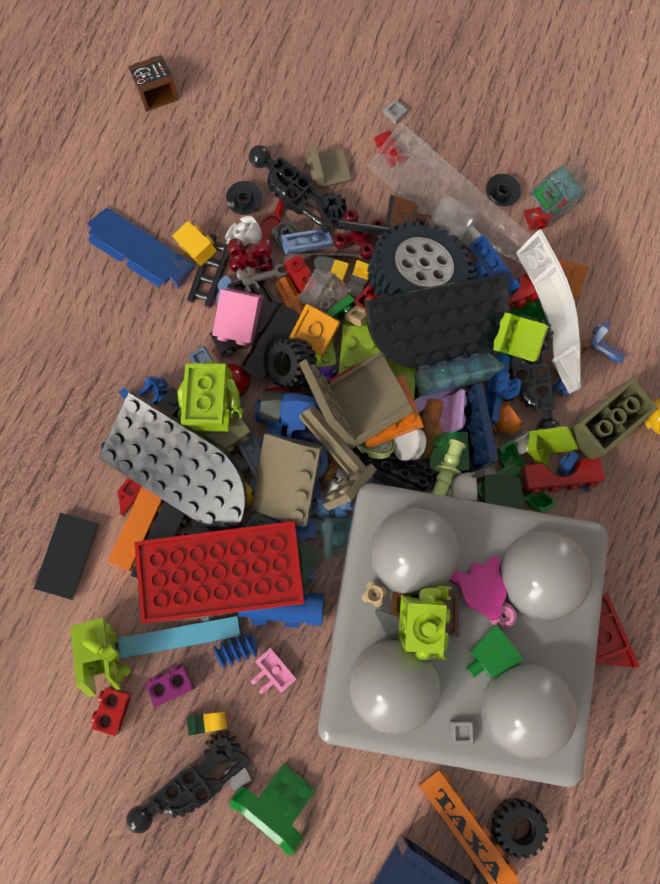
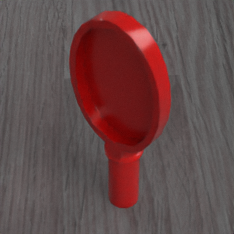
(271, 221)

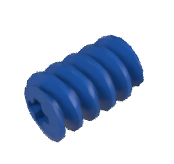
(236, 650)

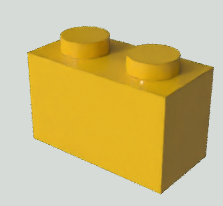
(194, 242)

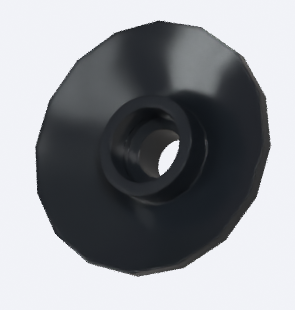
(505, 184)
(240, 191)

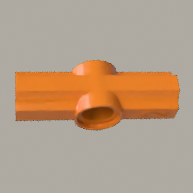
(289, 294)

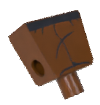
(403, 210)

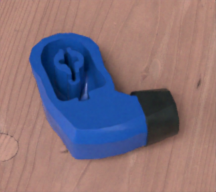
(286, 408)

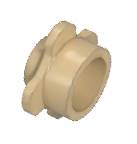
(377, 600)

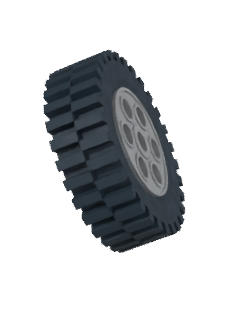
(416, 259)

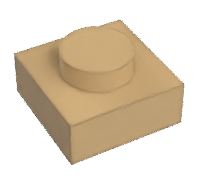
(356, 316)

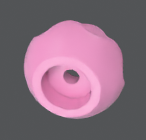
(509, 619)

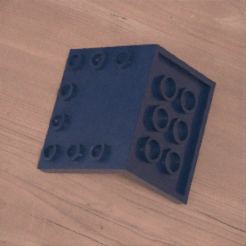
(480, 434)
(413, 865)

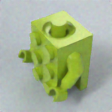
(207, 397)
(424, 622)
(96, 654)

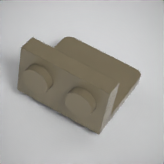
(327, 167)

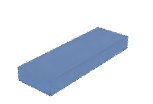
(305, 241)

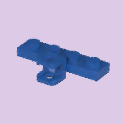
(490, 262)
(499, 388)

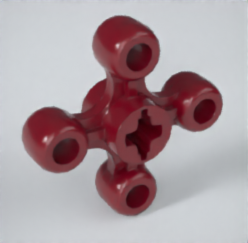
(356, 238)
(250, 255)

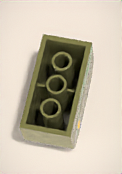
(611, 419)

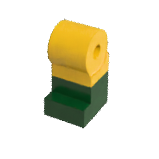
(206, 722)

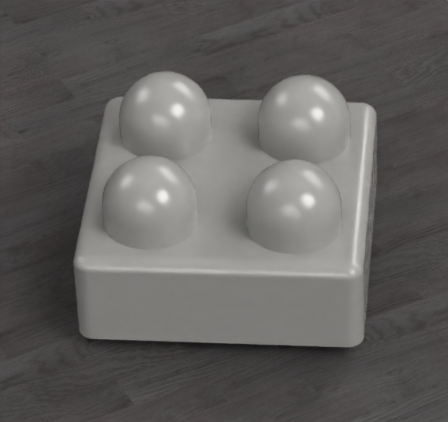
(525, 719)

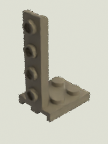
(357, 472)

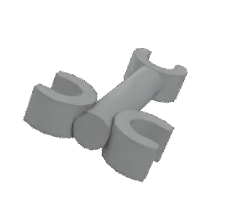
(251, 281)

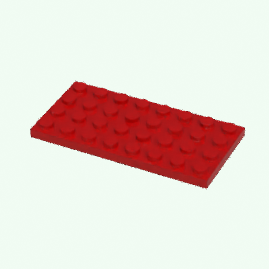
(219, 572)

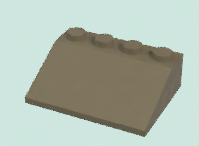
(287, 478)

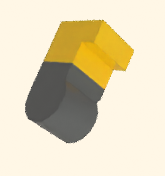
(332, 265)
(359, 278)

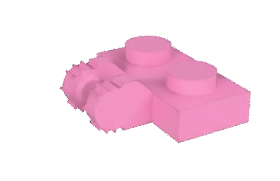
(275, 671)

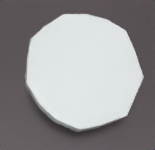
(410, 445)

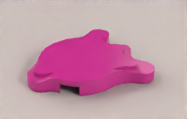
(482, 588)

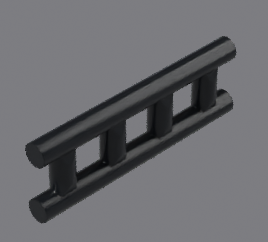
(200, 276)

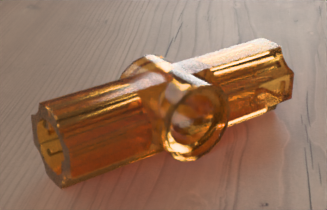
(432, 424)

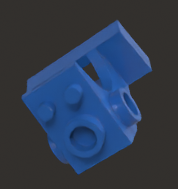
(157, 385)

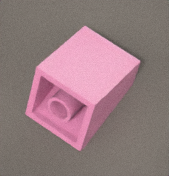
(237, 316)

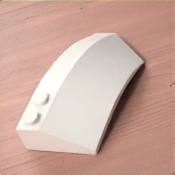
(558, 306)

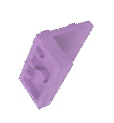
(453, 412)

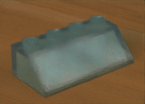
(457, 373)

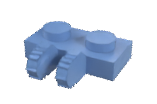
(340, 511)

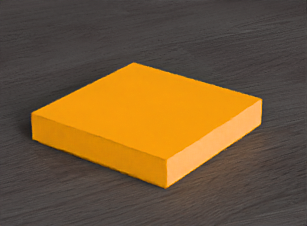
(315, 328)

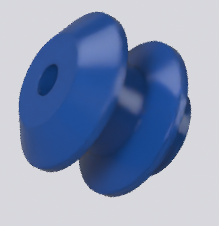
(559, 385)

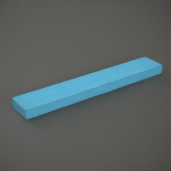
(179, 637)

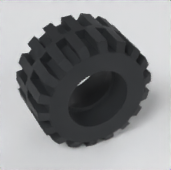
(285, 359)
(535, 835)

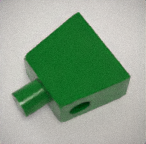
(493, 654)

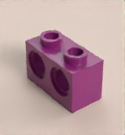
(171, 689)

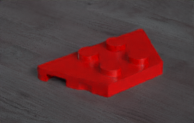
(612, 642)

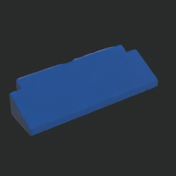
(143, 252)

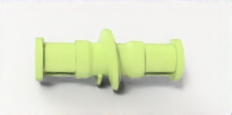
(448, 467)

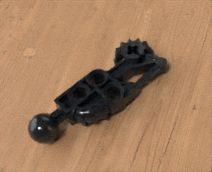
(286, 183)
(530, 386)
(141, 817)

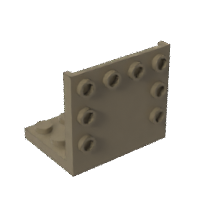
(360, 400)

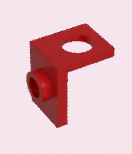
(538, 222)

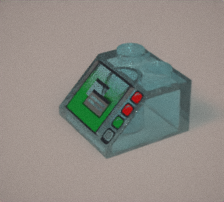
(557, 192)

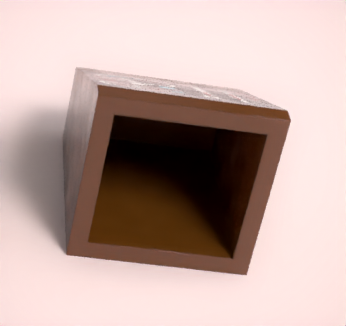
(154, 82)

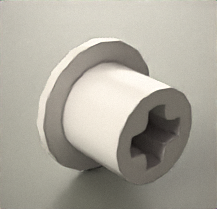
(522, 439)

